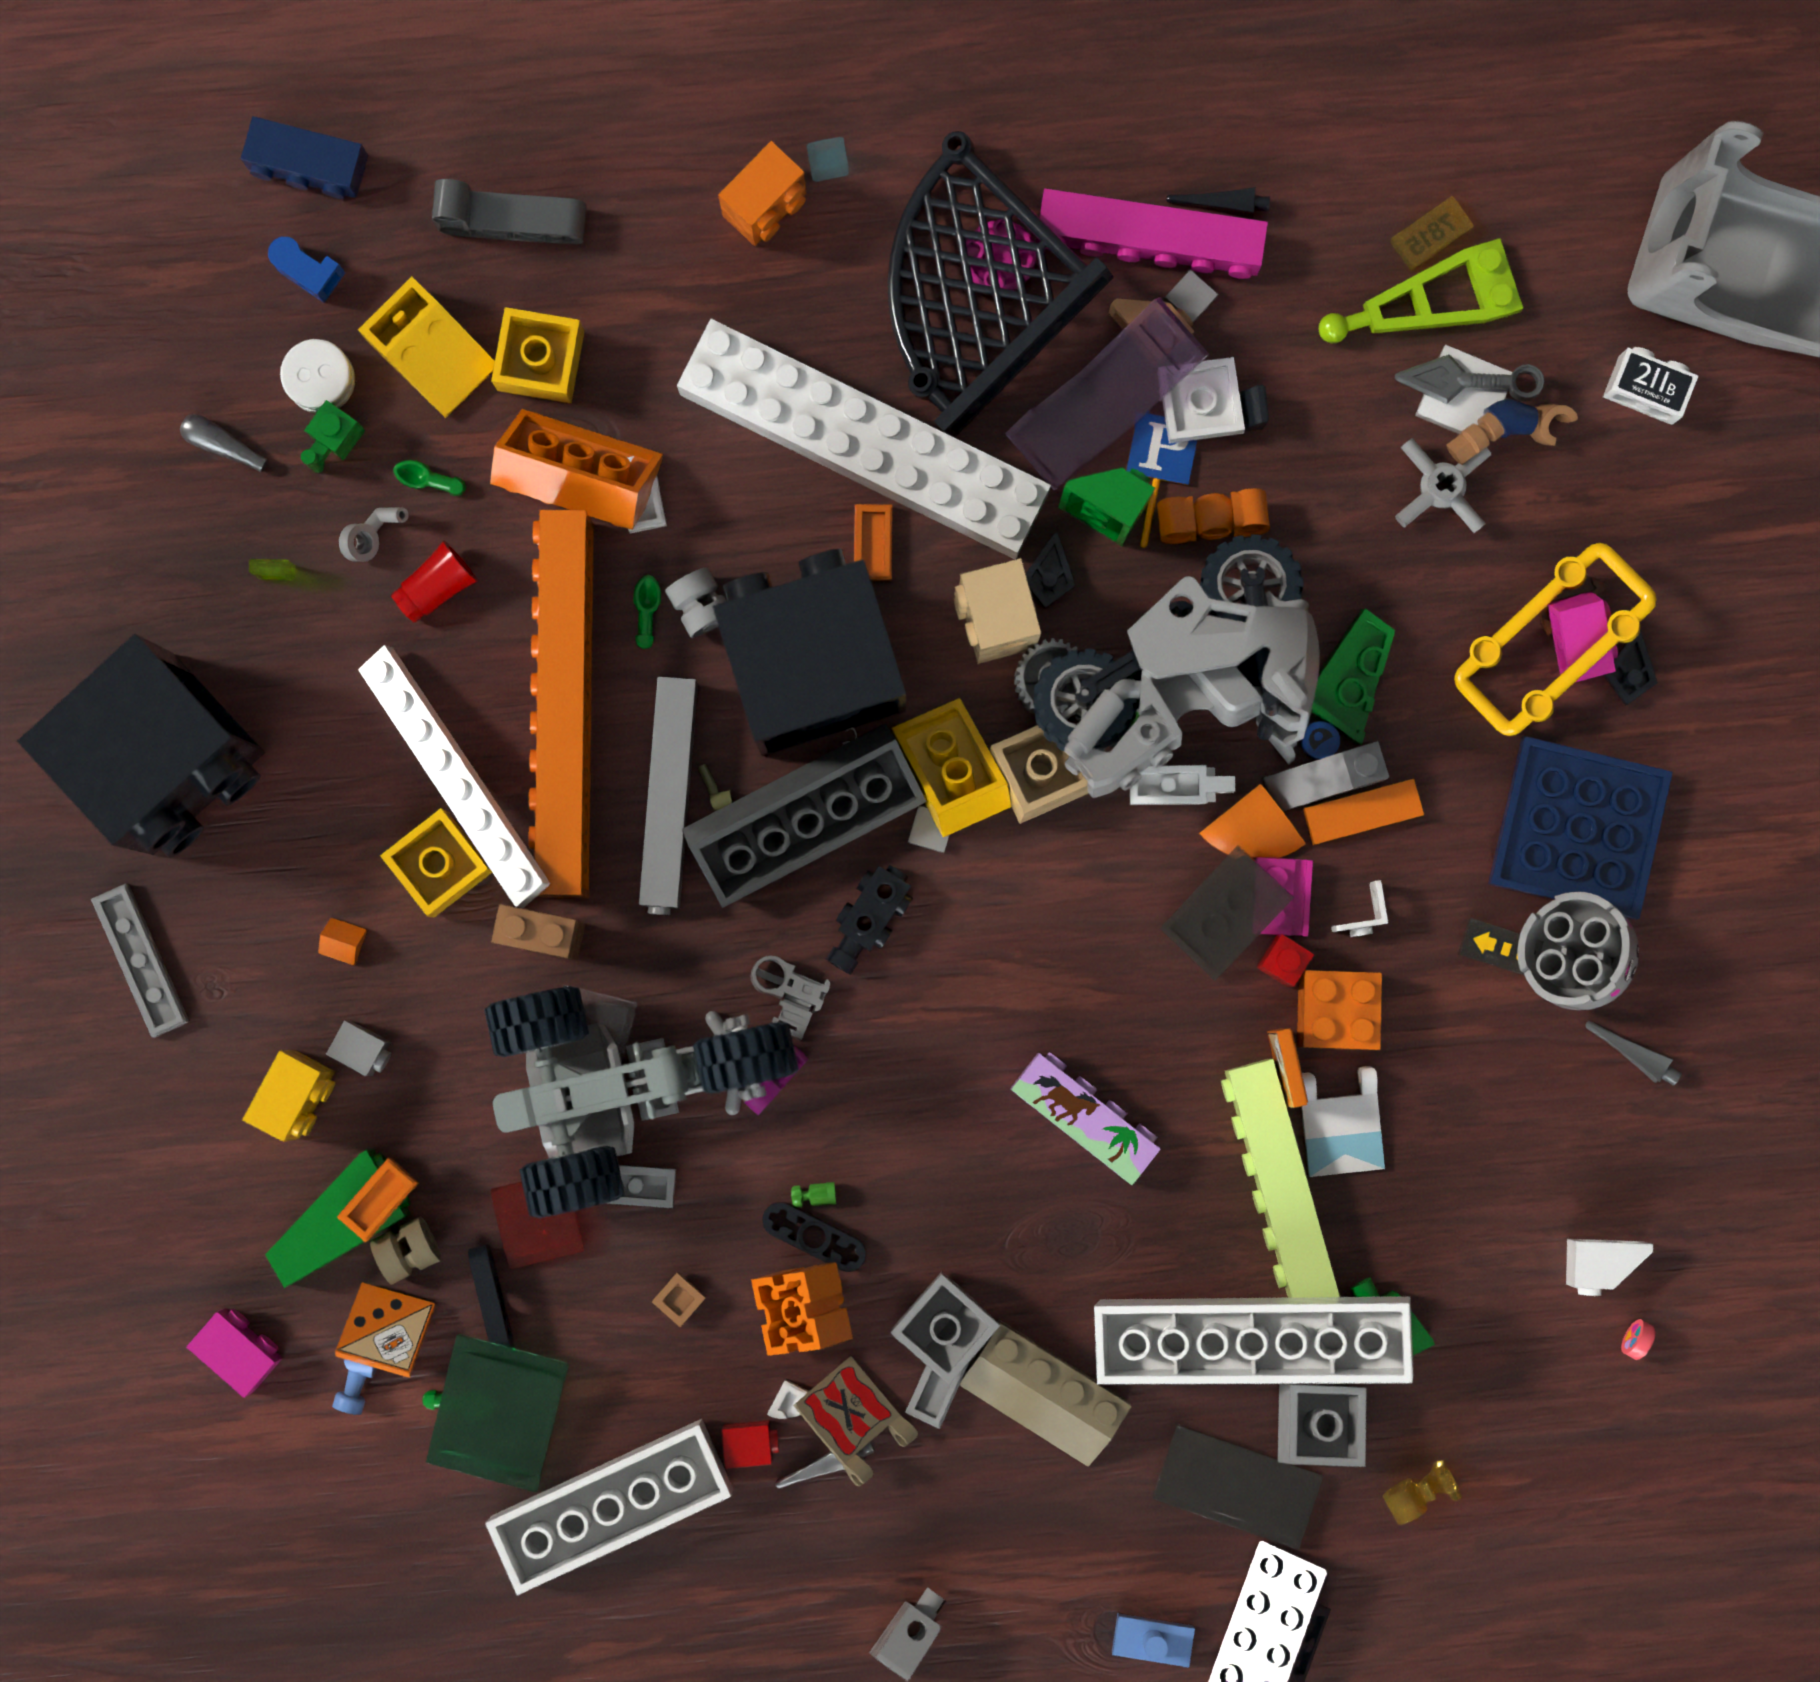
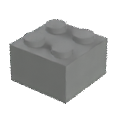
(1322, 1425)

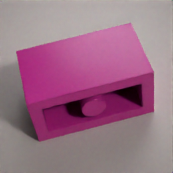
(1578, 625)
(235, 1351)

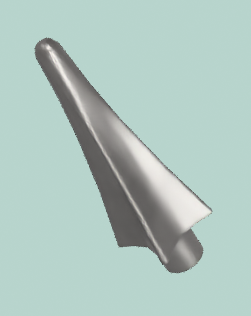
(826, 1464)

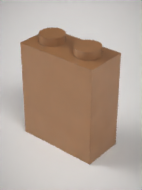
(538, 932)

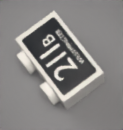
(1651, 385)

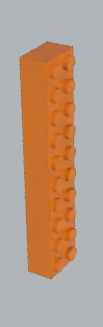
(563, 700)

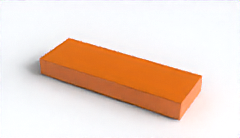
(1363, 811)

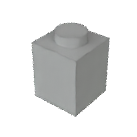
(360, 1049)

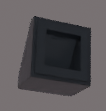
(1254, 408)

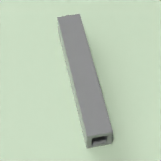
(668, 794)

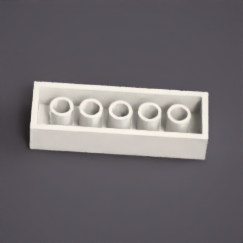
(609, 1506)

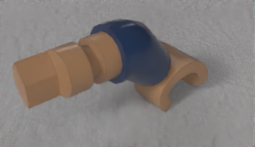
(1506, 419)

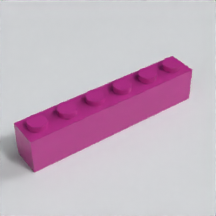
(1155, 233)

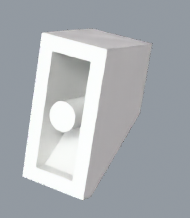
(1602, 1263)

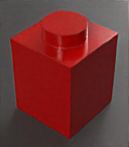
(1285, 960)
(749, 1444)

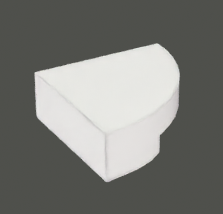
(785, 1399)

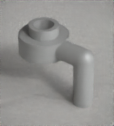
(367, 535)

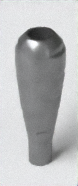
(214, 439)

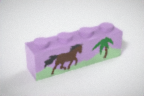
(1085, 1118)

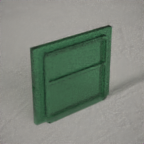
(497, 1413)

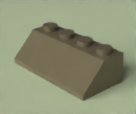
(1045, 1394)

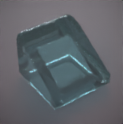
(827, 159)

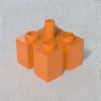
(802, 1309)

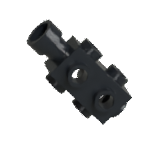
(876, 909)

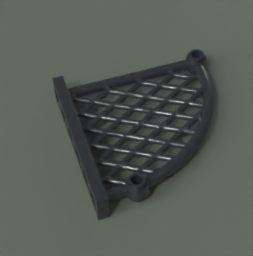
(1082, 288)

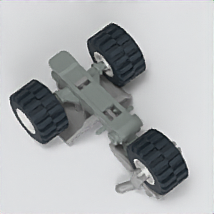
(583, 1096)

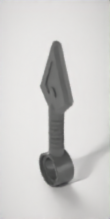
(1446, 379)

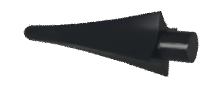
(1235, 202)

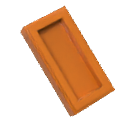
(874, 539)
(378, 1199)

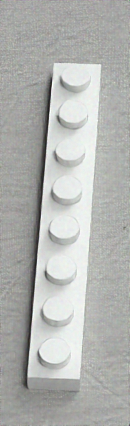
(454, 777)

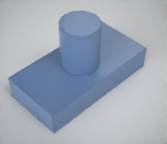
(1153, 1640)

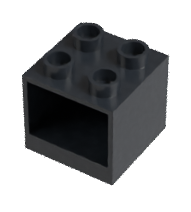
(809, 652)
(144, 749)

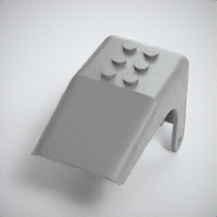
(1732, 249)

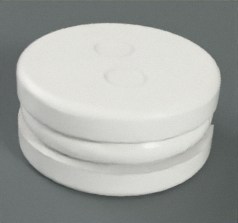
(317, 373)

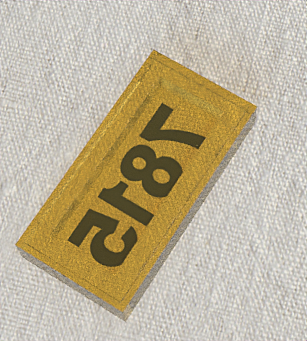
(1431, 233)

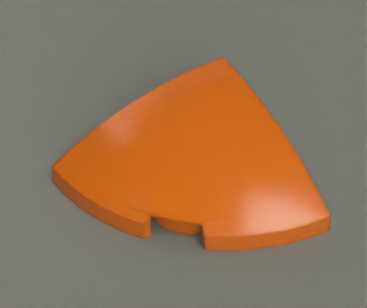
(1256, 826)

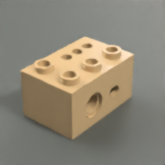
(997, 611)

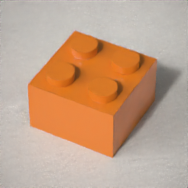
(763, 194)
(1339, 1010)

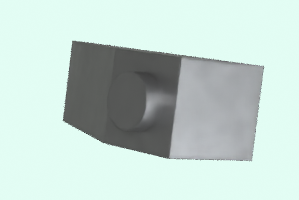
(1327, 777)

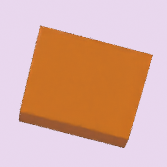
(341, 941)

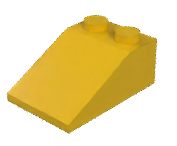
(952, 767)

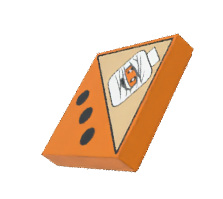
(1288, 1066)
(385, 1330)

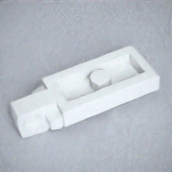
(1179, 785)

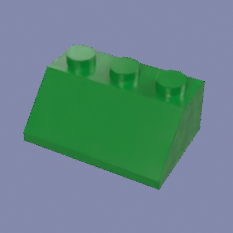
(1108, 501)

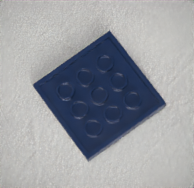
(1580, 825)

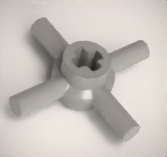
(1448, 497)

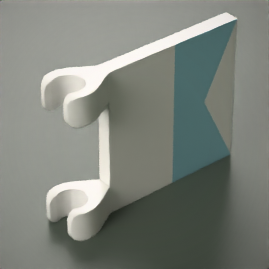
(1343, 1130)

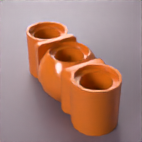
(1213, 516)

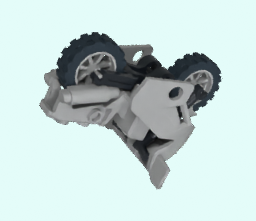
(1236, 663)

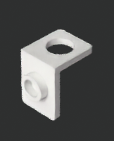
(1365, 927)

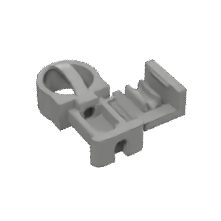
(797, 998)

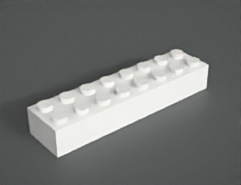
(1254, 1340)

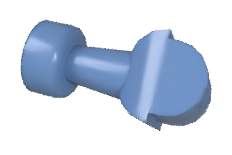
(349, 1400)

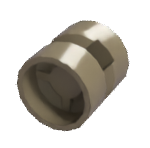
(393, 1256)

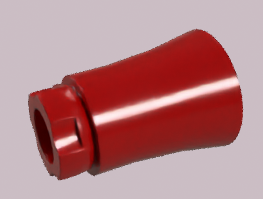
(433, 583)

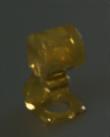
(1410, 1499)

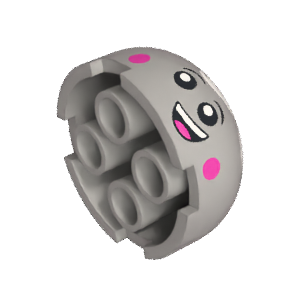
(1575, 932)

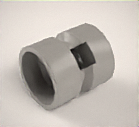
(695, 597)

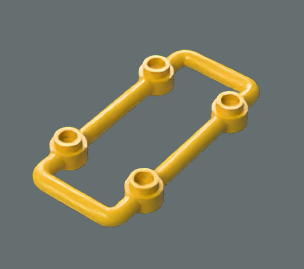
(1569, 574)

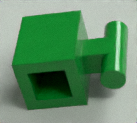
(332, 433)

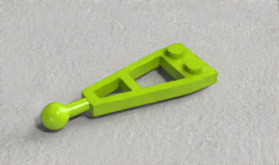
(1490, 280)

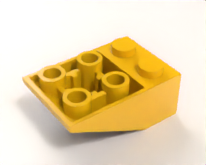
(428, 347)

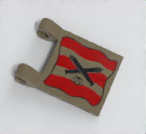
(850, 1413)

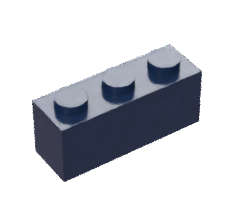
(304, 158)

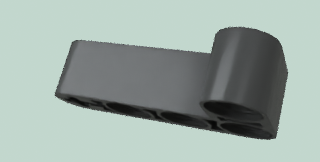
(506, 216)

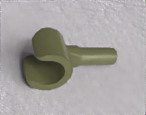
(720, 799)

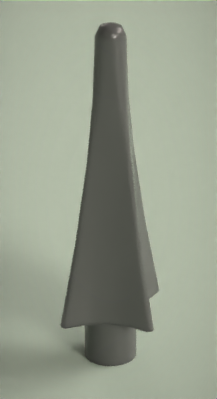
(1649, 1062)

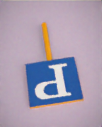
(1158, 460)

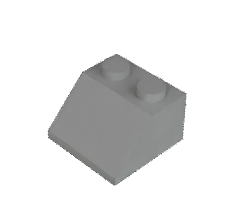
(945, 1327)

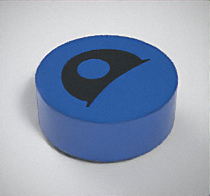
(1320, 740)

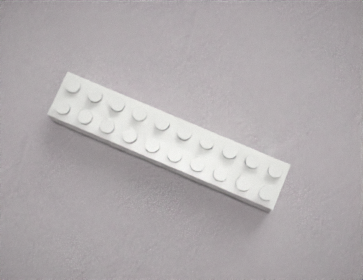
(863, 439)

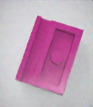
(1296, 878)

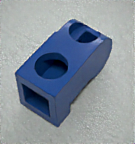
(303, 270)

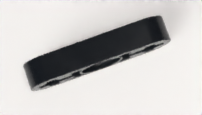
(799, 1243)
(490, 1296)

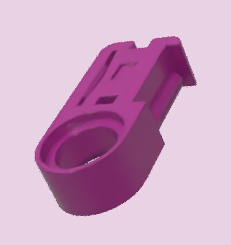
(774, 1086)

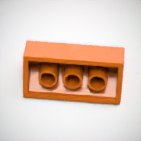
(575, 468)

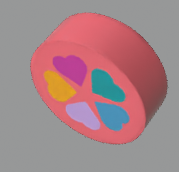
(1638, 1339)

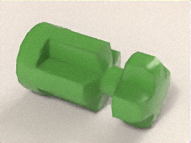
(817, 1194)

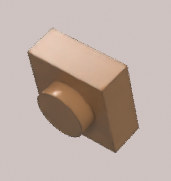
(679, 1299)

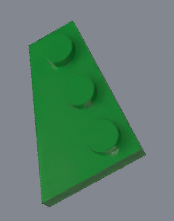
(1351, 676)

